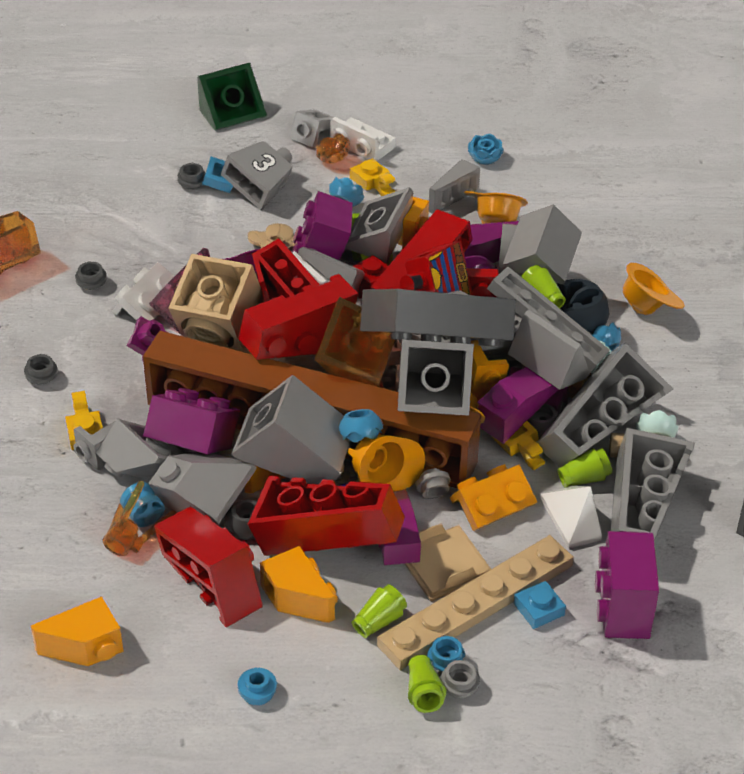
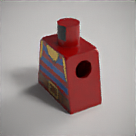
(438, 270)

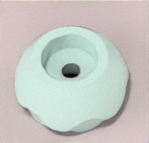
(658, 423)

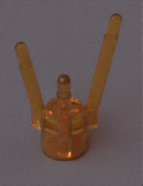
(124, 532)

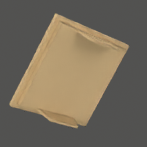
(446, 561)

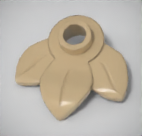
(272, 232)

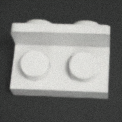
(363, 139)

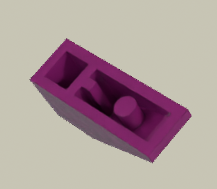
(513, 403)

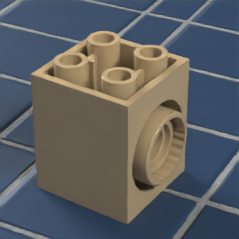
(213, 300)

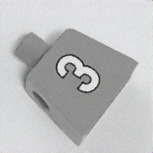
(258, 171)

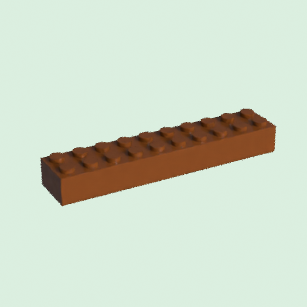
(234, 375)

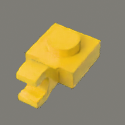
(372, 175)
(87, 420)
(525, 442)

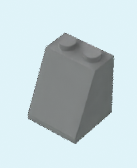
(435, 377)
(293, 434)

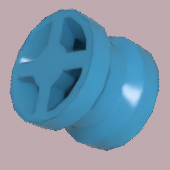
(147, 508)

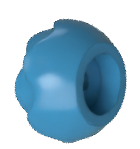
(485, 149)
(346, 190)
(609, 335)
(360, 424)

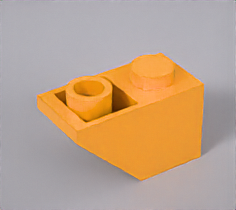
(296, 586)

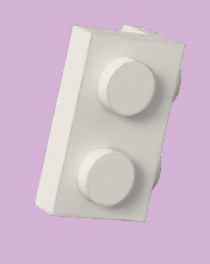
(137, 298)

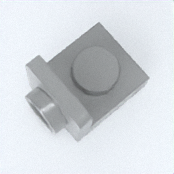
(309, 125)
(87, 445)

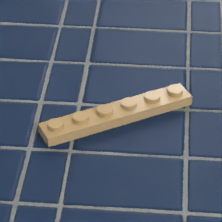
(474, 601)

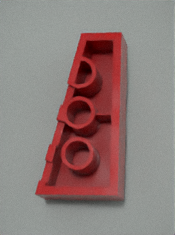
(436, 231)
(324, 515)

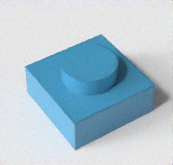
(213, 176)
(539, 604)

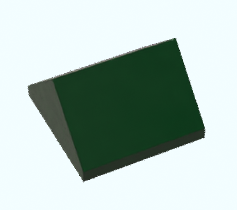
(230, 96)

